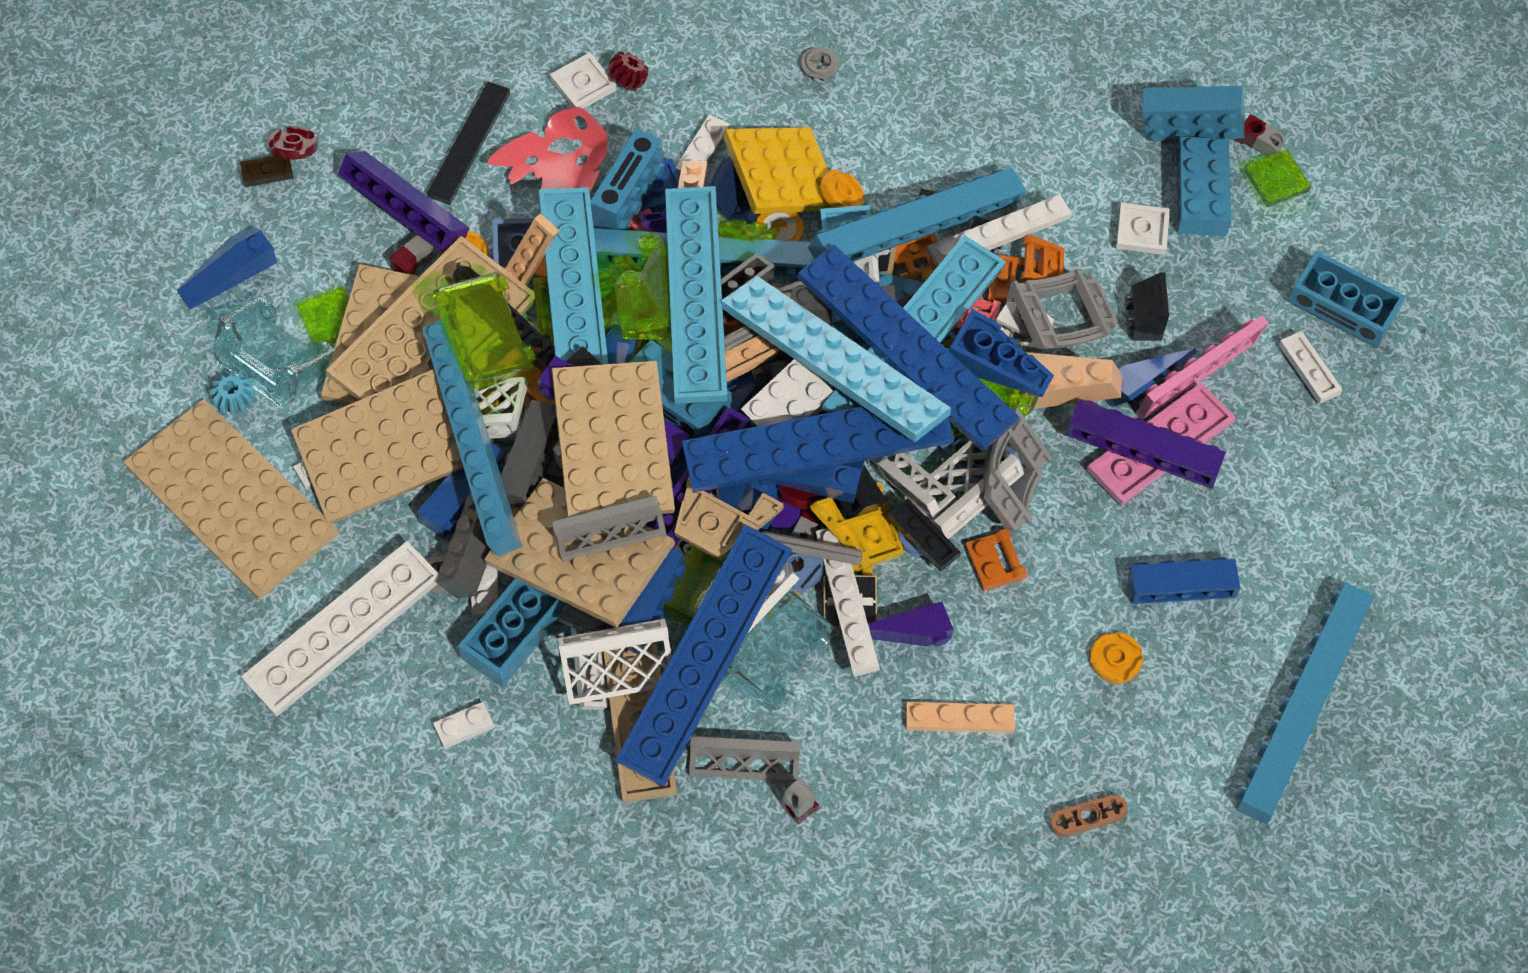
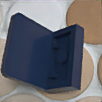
(730, 194)

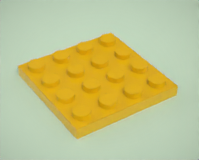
(778, 168)

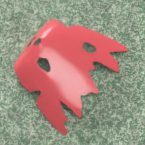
(553, 167)

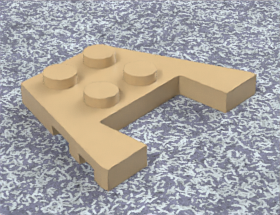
(715, 524)

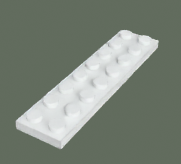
(341, 629)

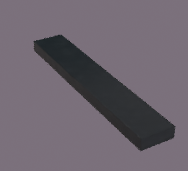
(468, 143)

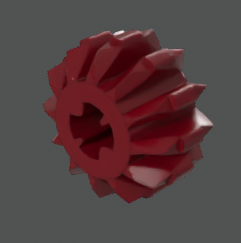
(627, 71)

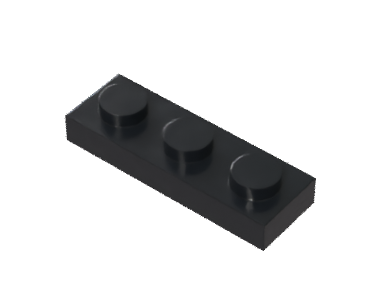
(924, 534)

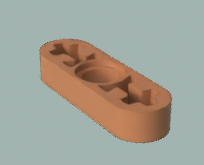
(1109, 817)

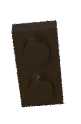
(266, 170)

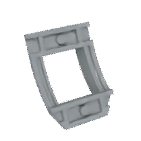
(1028, 304)
(1013, 501)

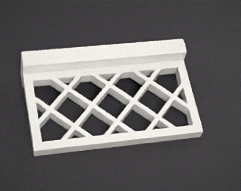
(504, 424)
(973, 500)
(608, 640)

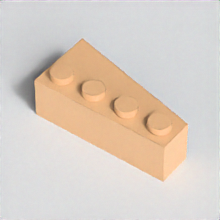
(1078, 379)

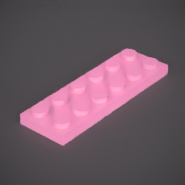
(1197, 370)
(1192, 415)

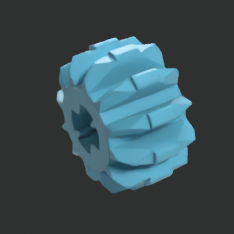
(241, 396)

